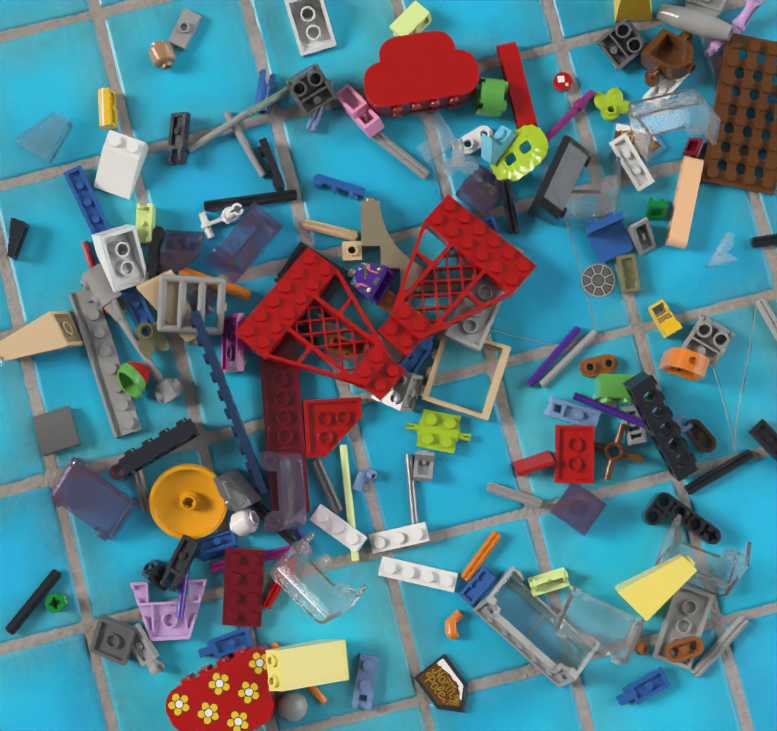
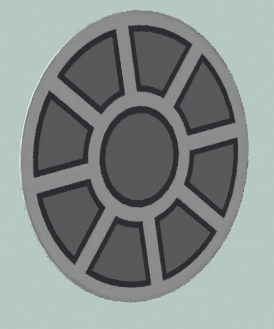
(598, 280)

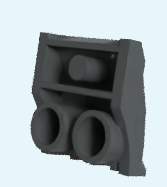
(622, 43)
(310, 89)
(236, 490)

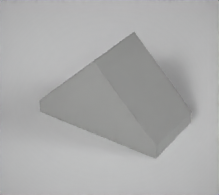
(641, 236)

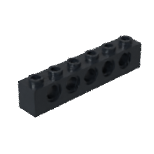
(637, 388)

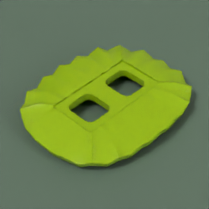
(524, 162)

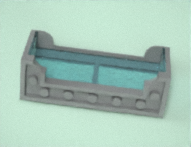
(529, 628)

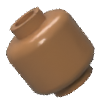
(162, 54)

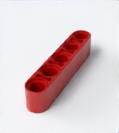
(517, 85)

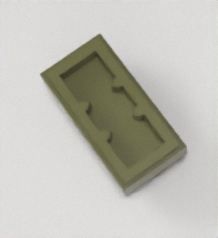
(628, 274)

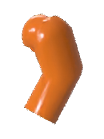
(451, 625)

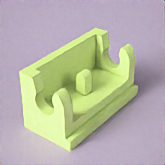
(411, 21)
(145, 222)

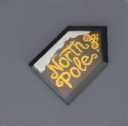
(444, 685)

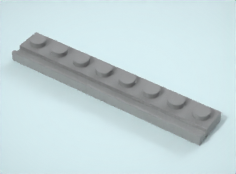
(105, 363)

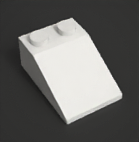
(310, 25)
(120, 164)
(121, 256)

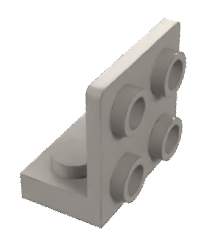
(404, 393)

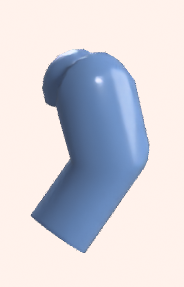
(362, 477)

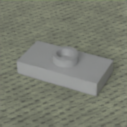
(184, 29)

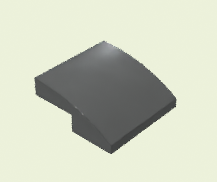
(56, 431)

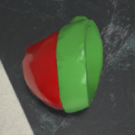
(133, 378)

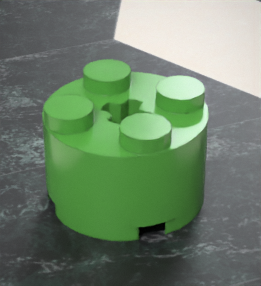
(490, 97)

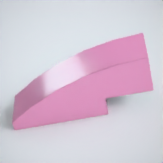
(359, 111)

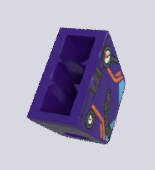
(371, 281)

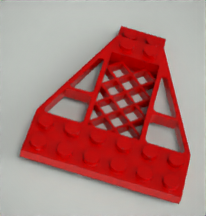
(477, 246)
(290, 301)

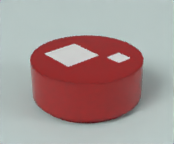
(562, 82)

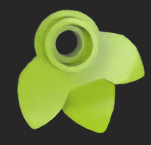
(611, 101)

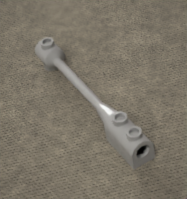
(103, 295)

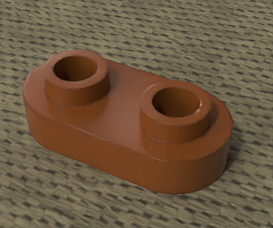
(598, 364)
(683, 649)

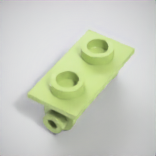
(548, 581)

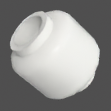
(244, 522)

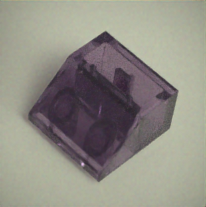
(480, 191)

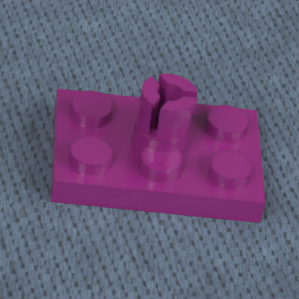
(231, 346)

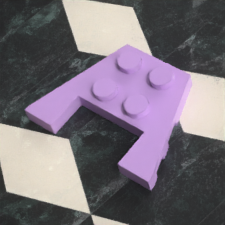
(161, 616)

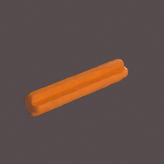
(481, 555)

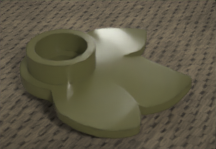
(153, 341)

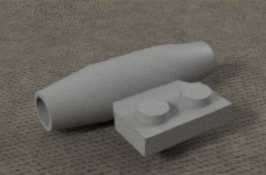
(698, 18)

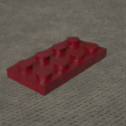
(243, 586)

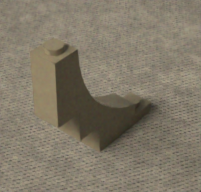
(376, 237)

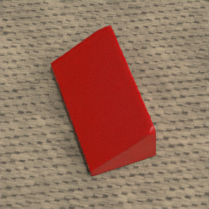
(533, 463)

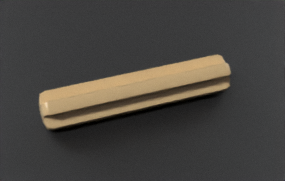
(330, 230)

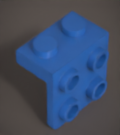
(608, 237)

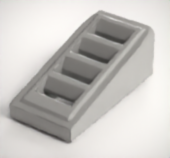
(627, 433)

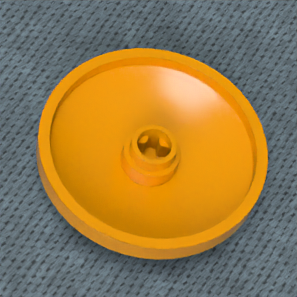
(187, 501)

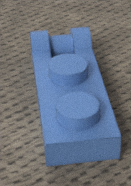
(572, 412)
(365, 681)

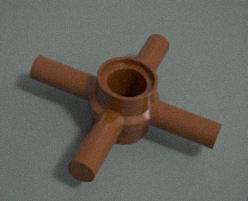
(623, 454)

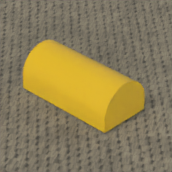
(107, 109)

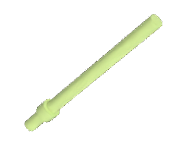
(348, 492)

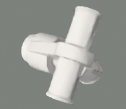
(228, 215)

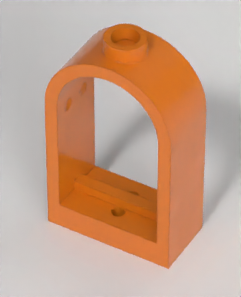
(691, 364)

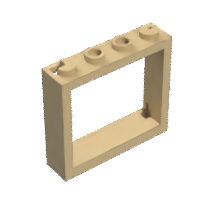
(431, 372)

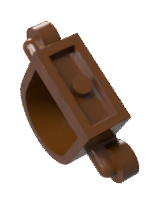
(668, 57)

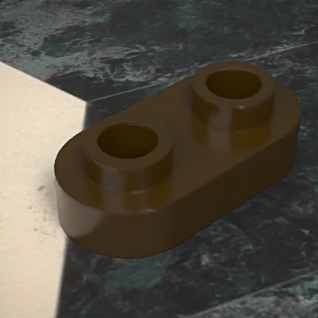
(701, 433)

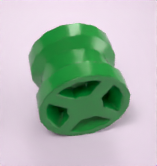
(60, 601)

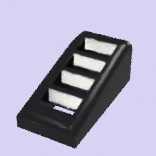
(17, 236)

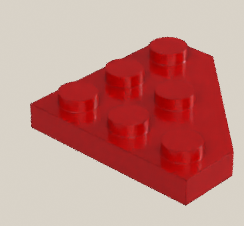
(328, 423)

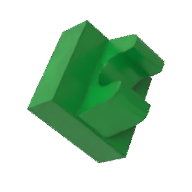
(656, 209)

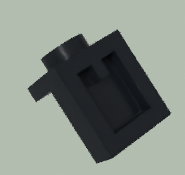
(154, 573)

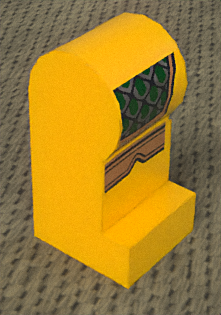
(664, 318)

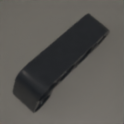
(686, 518)

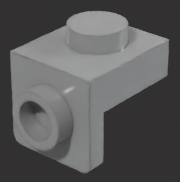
(423, 466)

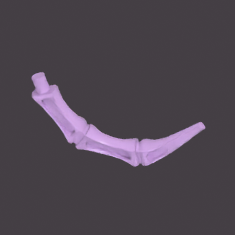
(739, 26)

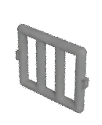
(183, 280)

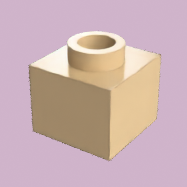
(355, 257)

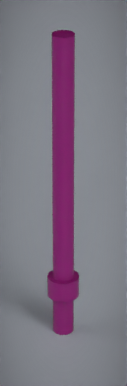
(577, 107)

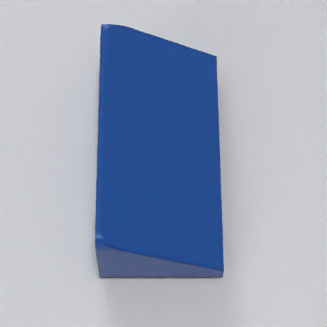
(214, 545)

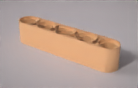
(684, 202)

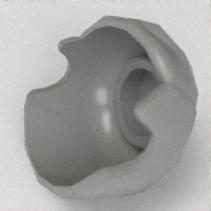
(292, 706)

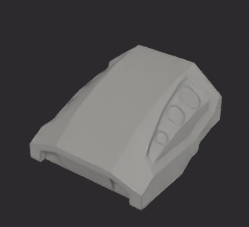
(708, 339)

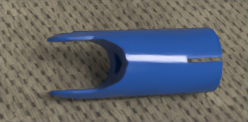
(264, 90)

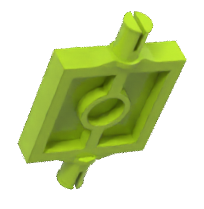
(438, 431)

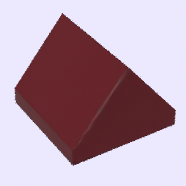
(694, 147)

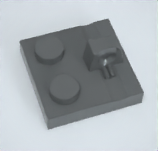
(113, 639)

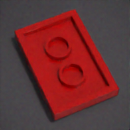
(574, 454)

